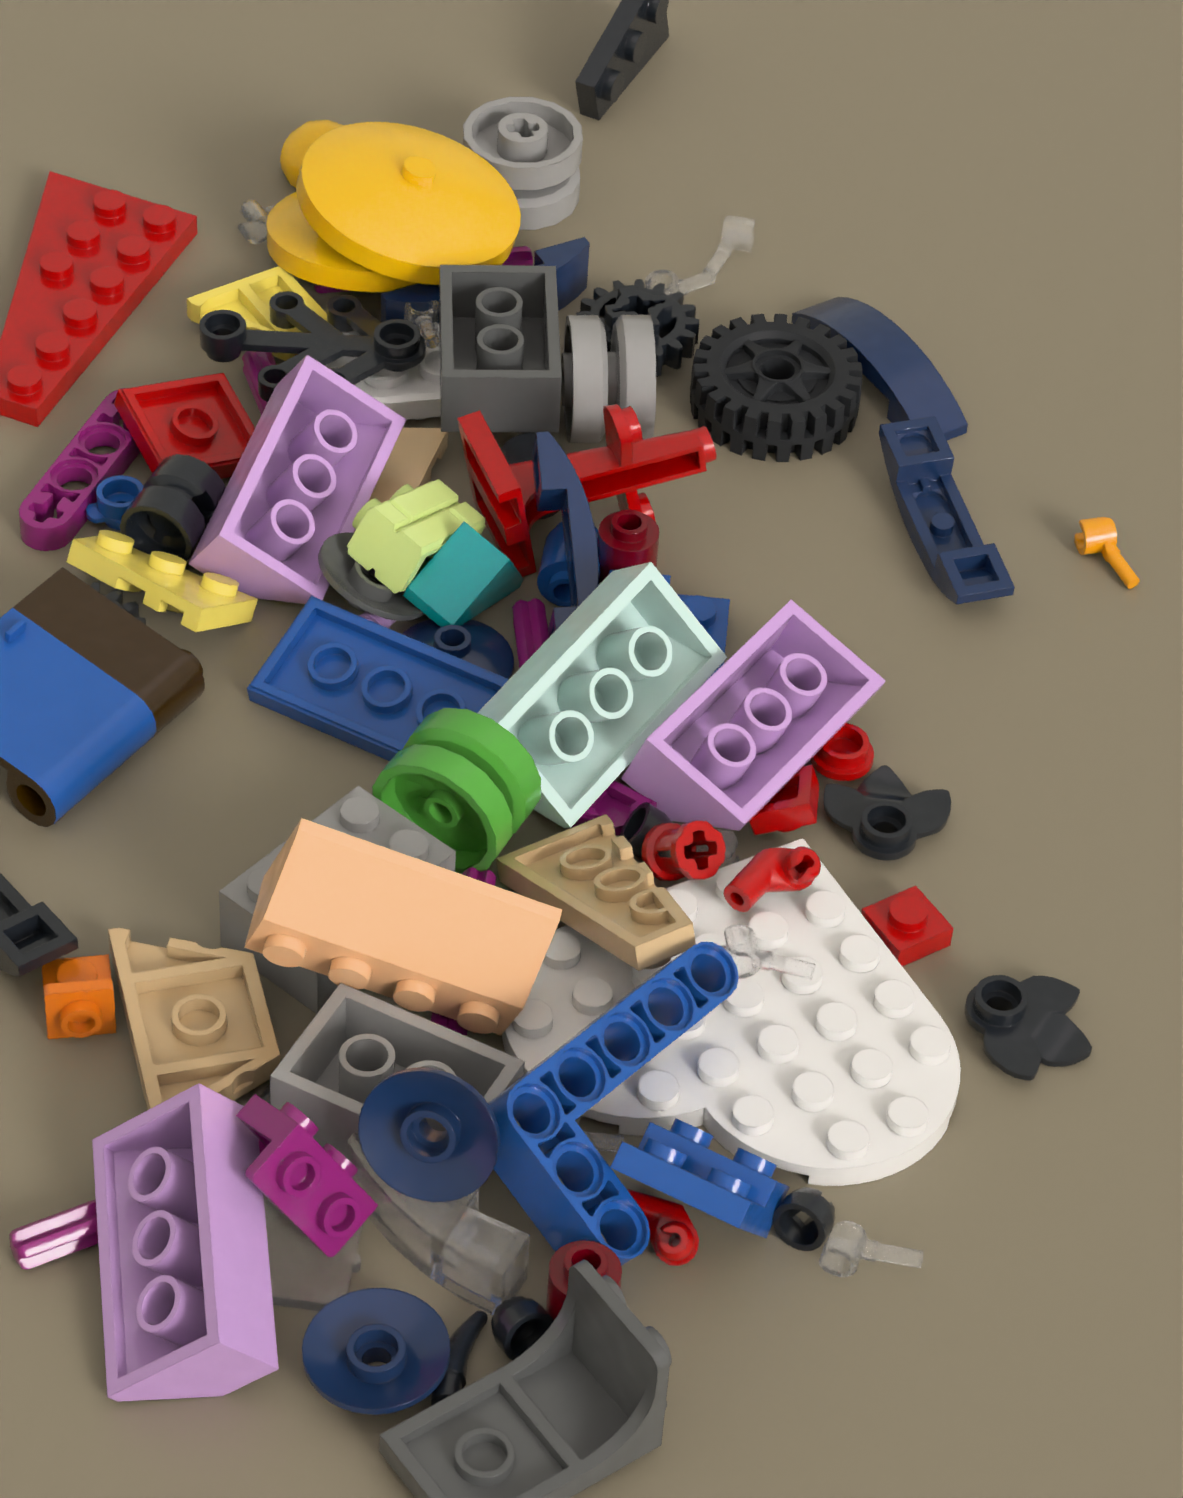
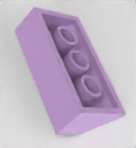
(298, 484)
(753, 723)
(183, 1252)

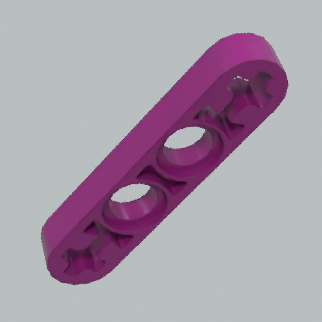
(76, 463)

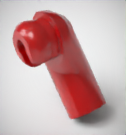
(772, 872)
(670, 1229)

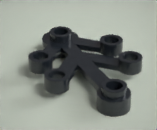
(386, 344)

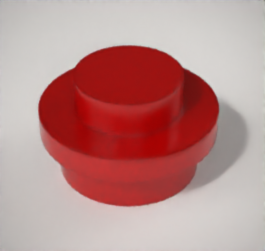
(845, 755)

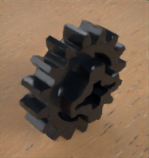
(673, 323)

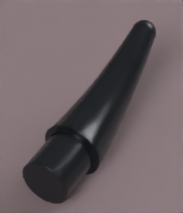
(460, 1348)

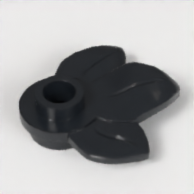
(885, 814)
(1026, 1023)

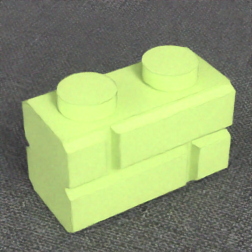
(407, 531)

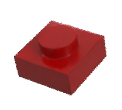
(792, 806)
(909, 925)

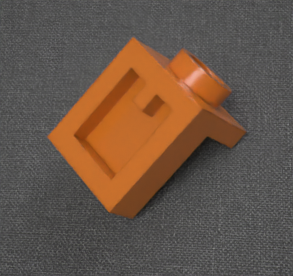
(79, 997)

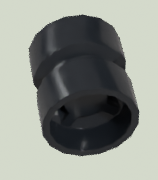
(173, 507)

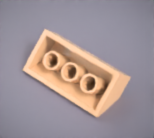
(401, 928)

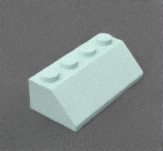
(604, 686)

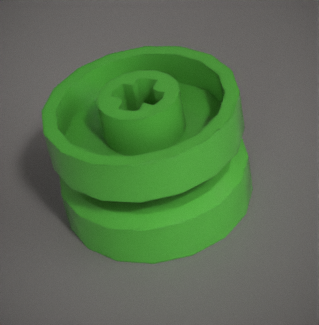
(462, 784)

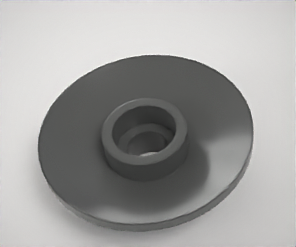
(359, 585)

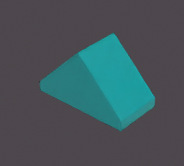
(463, 579)

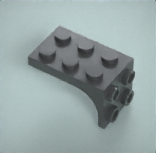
(553, 1416)

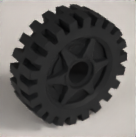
(775, 387)

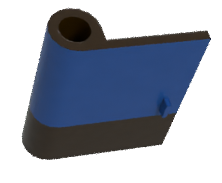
(81, 693)

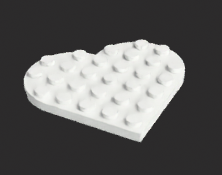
(810, 1074)

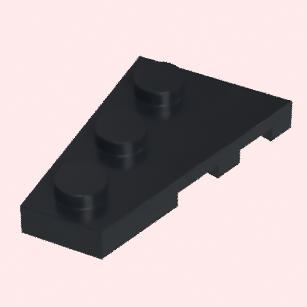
(621, 53)

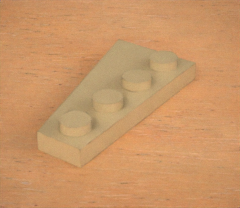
(601, 893)

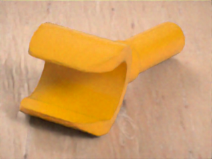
(1100, 536)

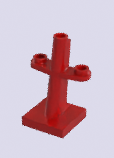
(628, 463)

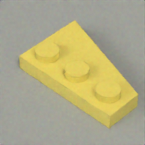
(204, 600)

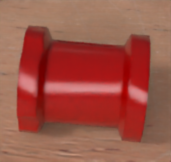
(684, 858)

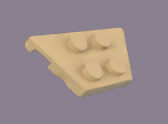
(193, 1017)

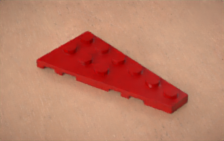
(79, 282)

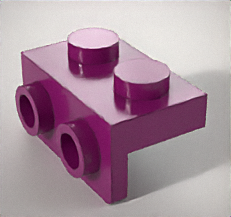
(304, 1179)

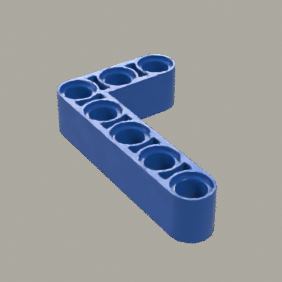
(589, 1069)

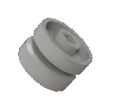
(535, 151)
(605, 378)

